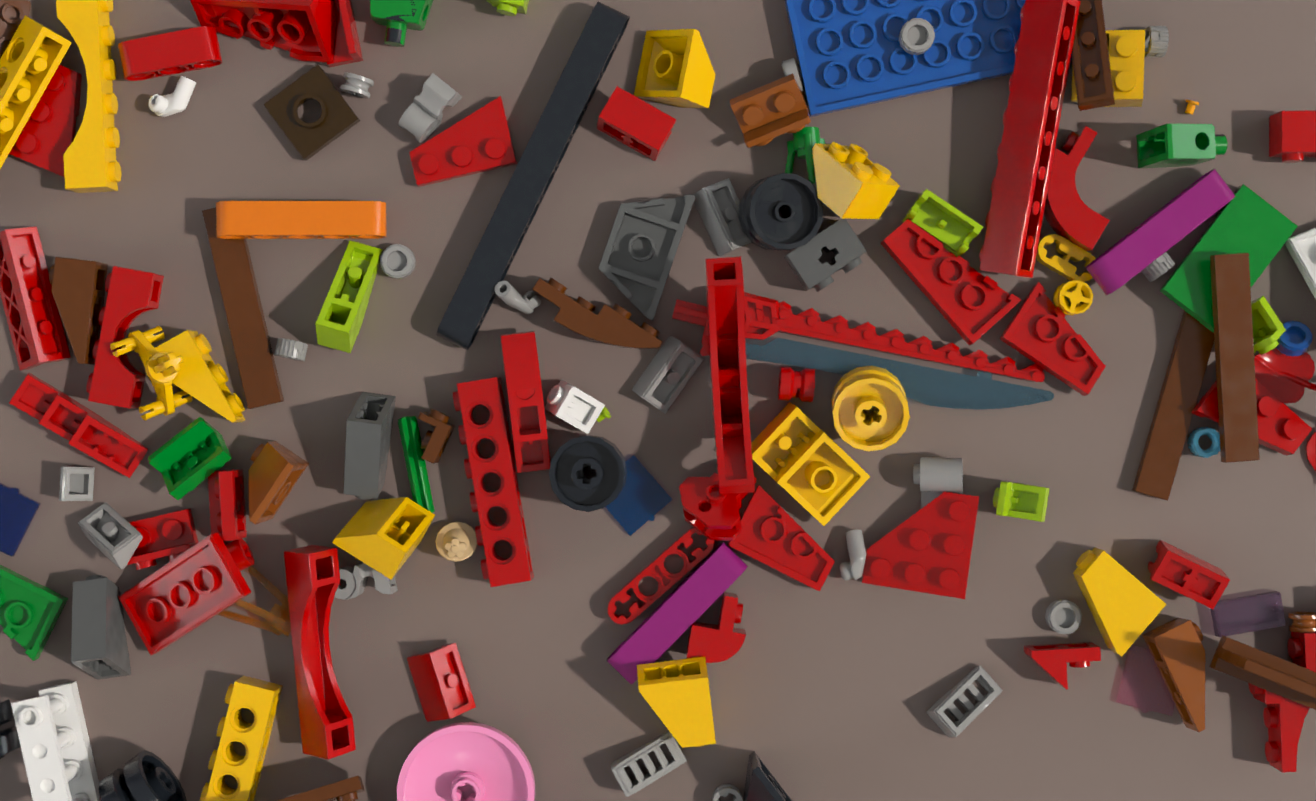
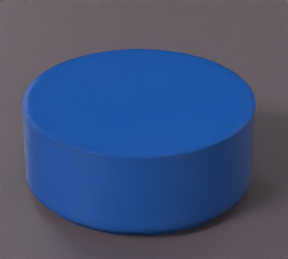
(1295, 339)

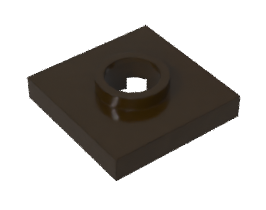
(335, 117)

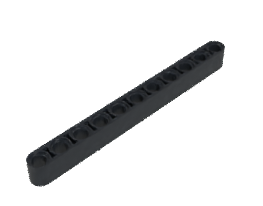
(533, 175)

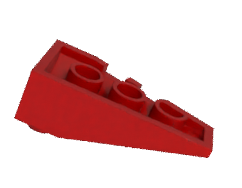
(296, 26)

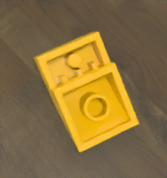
(807, 463)

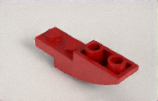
(525, 401)

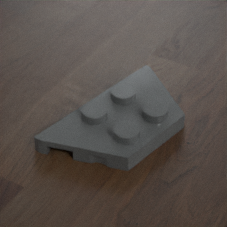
(644, 248)

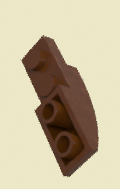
(608, 327)

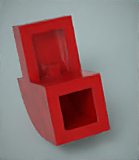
(720, 640)

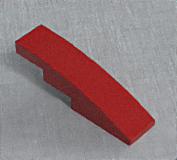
(79, 425)

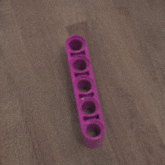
(1160, 232)
(677, 612)

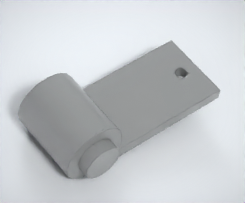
(938, 476)

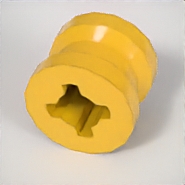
(1079, 299)

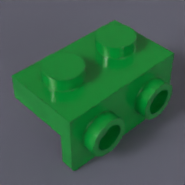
(190, 457)

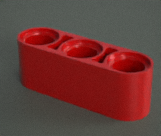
(170, 53)

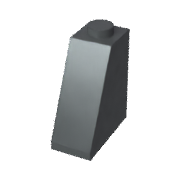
(368, 445)
(99, 629)

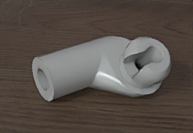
(514, 299)
(857, 555)

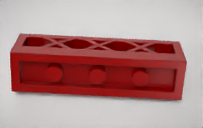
(31, 298)

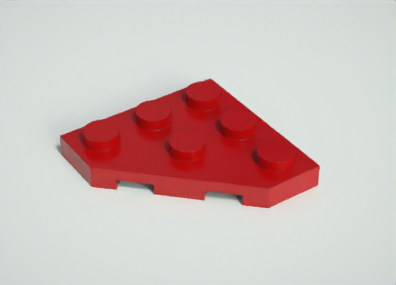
(928, 549)

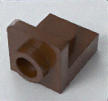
(435, 442)

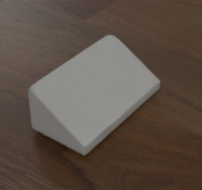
(720, 214)
(667, 374)
(111, 534)

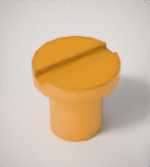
(1190, 106)

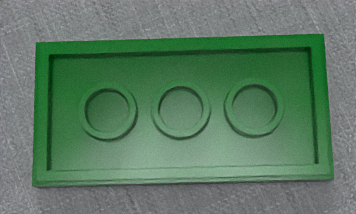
(1241, 226)

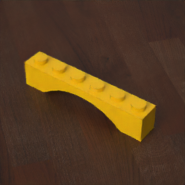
(91, 157)

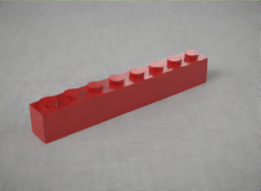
(1029, 136)

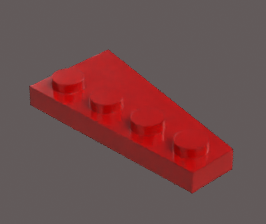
(957, 290)

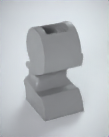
(426, 111)
(355, 578)

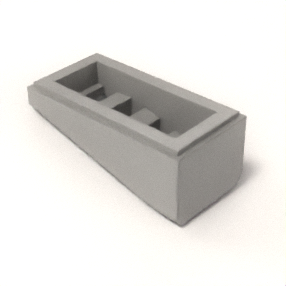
(937, 713)
(654, 773)

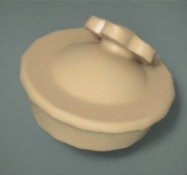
(456, 541)

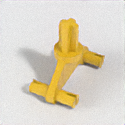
(159, 367)

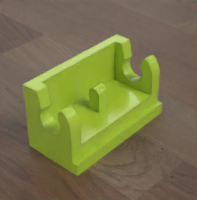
(943, 222)

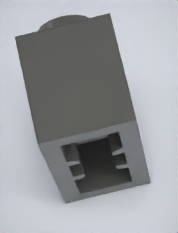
(836, 238)

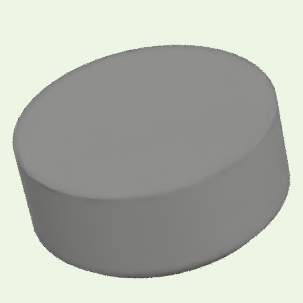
(916, 36)
(789, 67)
(398, 261)
(1063, 616)

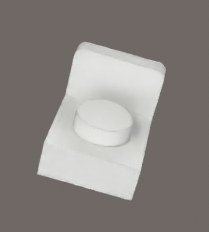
(573, 406)

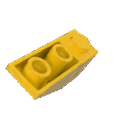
(201, 376)

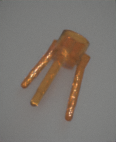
(276, 620)

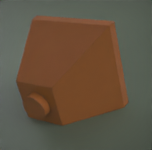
(272, 479)

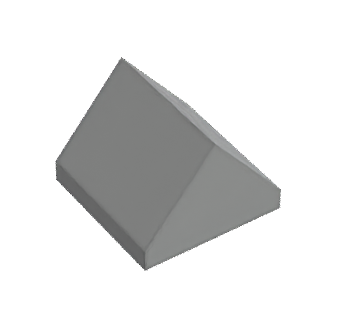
(76, 483)

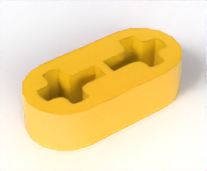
(1061, 265)

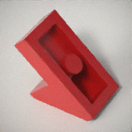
(1054, 658)

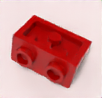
(227, 504)
(163, 536)

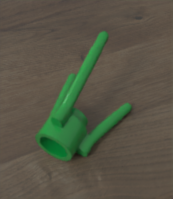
(802, 144)

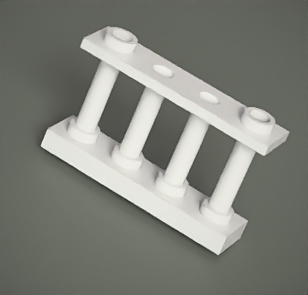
(56, 745)

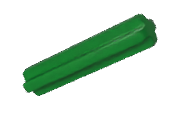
(414, 463)

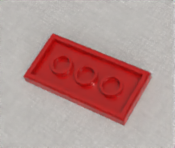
(184, 593)

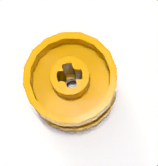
(852, 403)

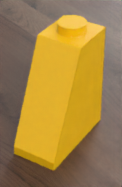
(1116, 599)
(680, 698)

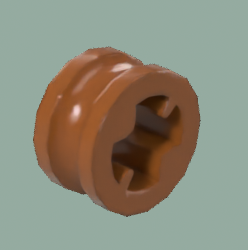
(1302, 621)

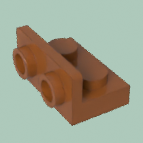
(771, 111)

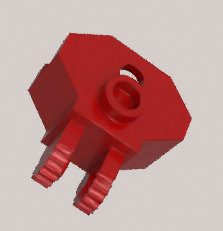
(711, 512)

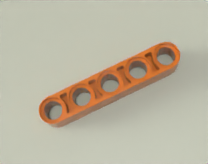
(301, 220)

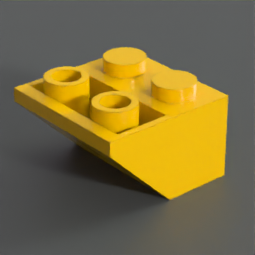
(1127, 67)
(851, 182)
(385, 533)

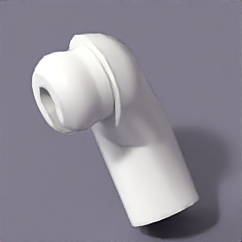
(173, 102)

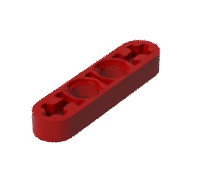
(663, 577)

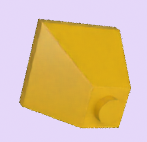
(675, 69)

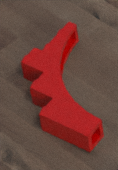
(729, 374)
(1283, 716)

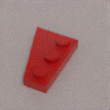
(52, 123)
(466, 148)
(1051, 343)
(1277, 424)
(781, 542)

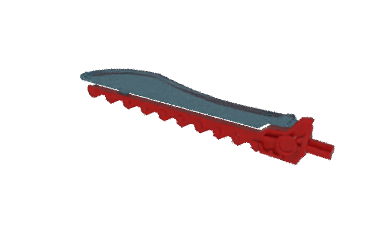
(920, 383)

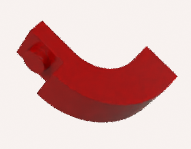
(1063, 205)

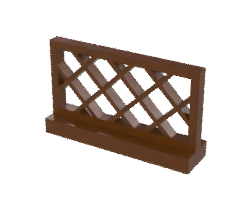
(1265, 671)

